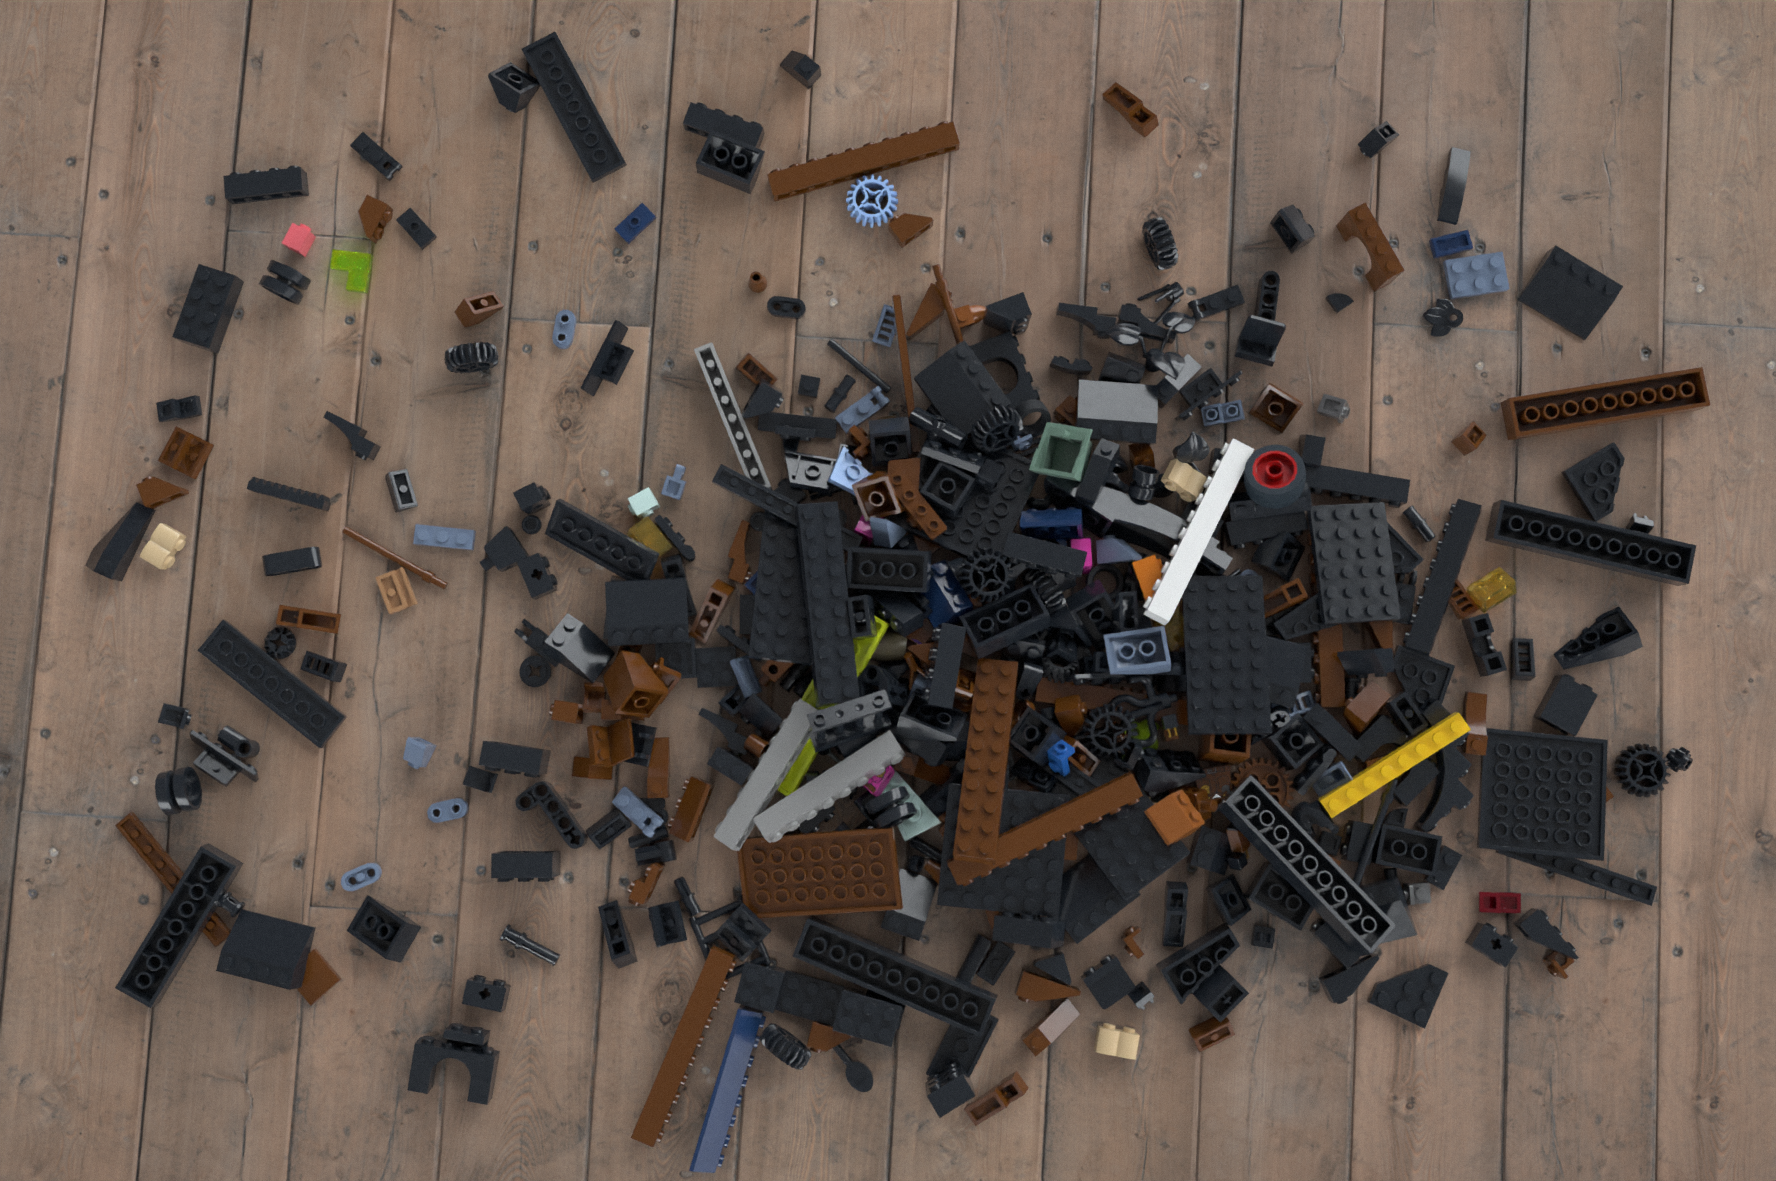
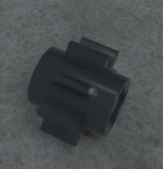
(1679, 759)

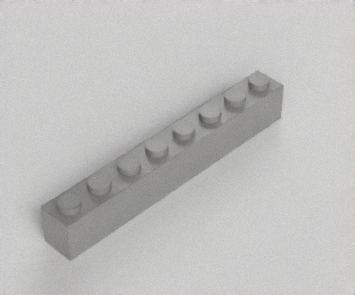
(731, 414)
(767, 777)
(829, 787)

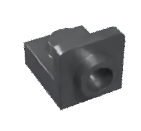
(1334, 408)
(1417, 893)

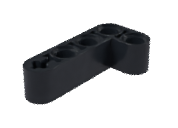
(555, 817)

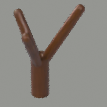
(913, 668)

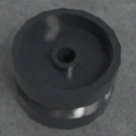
(285, 282)
(178, 791)
(890, 808)

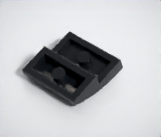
(742, 932)

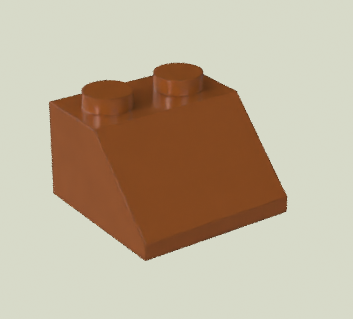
(1175, 817)

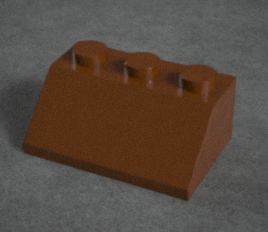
(690, 808)

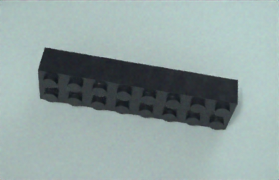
(179, 925)

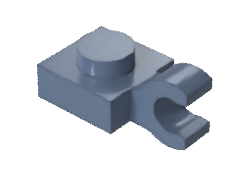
(674, 485)

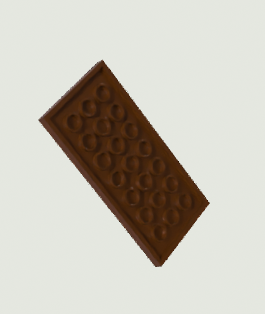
(821, 873)

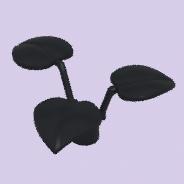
(1156, 360)
(1192, 450)

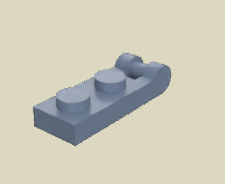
(862, 410)
(637, 811)

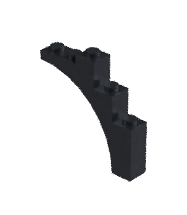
(1452, 765)

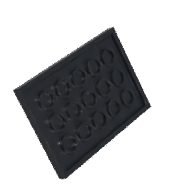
(1353, 563)

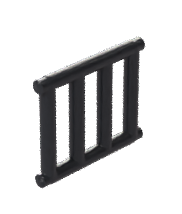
(704, 941)

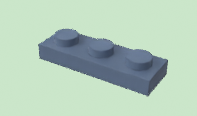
(444, 537)

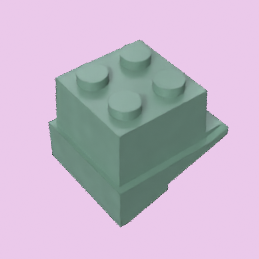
(1063, 452)

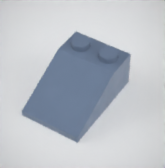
(1138, 651)

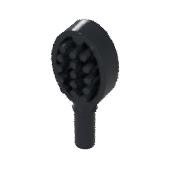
(856, 1072)

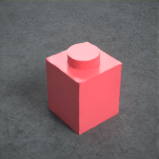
(299, 239)

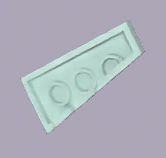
(922, 820)

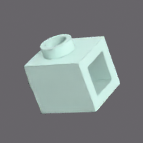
(643, 503)

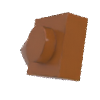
(969, 315)

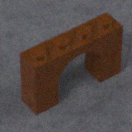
(1384, 262)

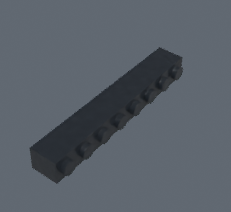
(1443, 576)

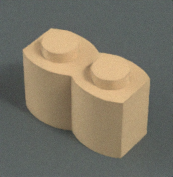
(1183, 480)
(163, 546)
(1116, 1041)

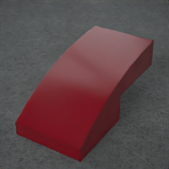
(1500, 902)

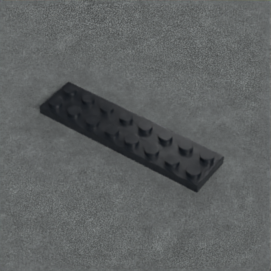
(574, 107)
(272, 683)

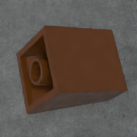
(633, 686)
(1224, 748)

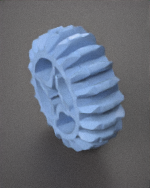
(883, 190)

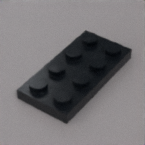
(961, 1047)

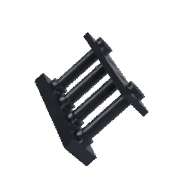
(849, 720)

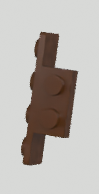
(915, 506)

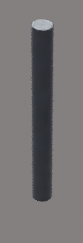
(859, 366)

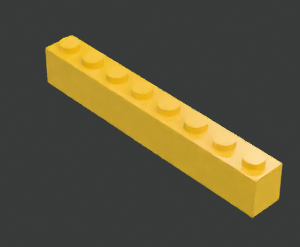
(1394, 764)

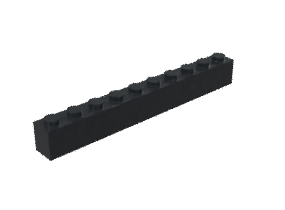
(1348, 483)

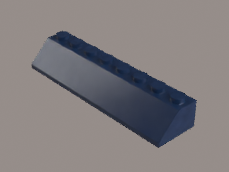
(727, 1090)

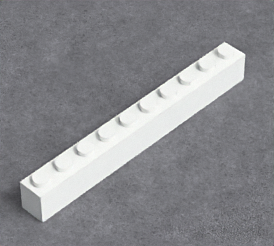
(1198, 531)

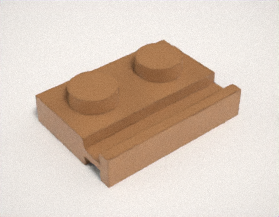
(396, 590)

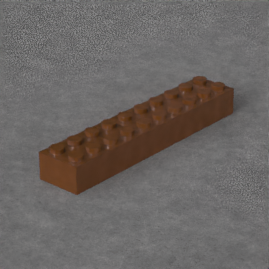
(1605, 403)
(986, 761)

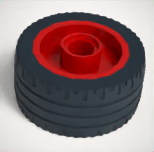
(1274, 476)

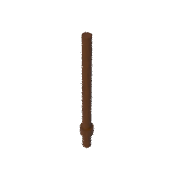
(942, 284)
(427, 576)

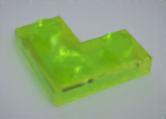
(358, 268)

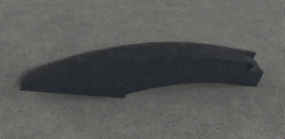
(1134, 522)

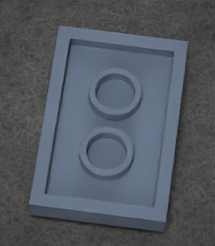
(1476, 275)

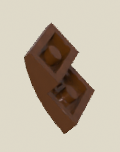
(185, 452)
(318, 978)

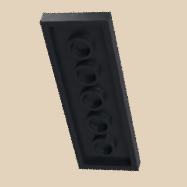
(600, 542)

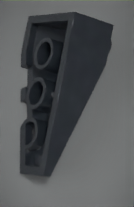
(117, 548)
(1606, 639)

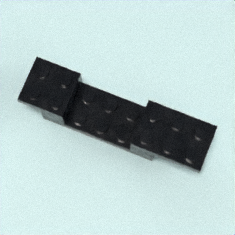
(818, 1000)

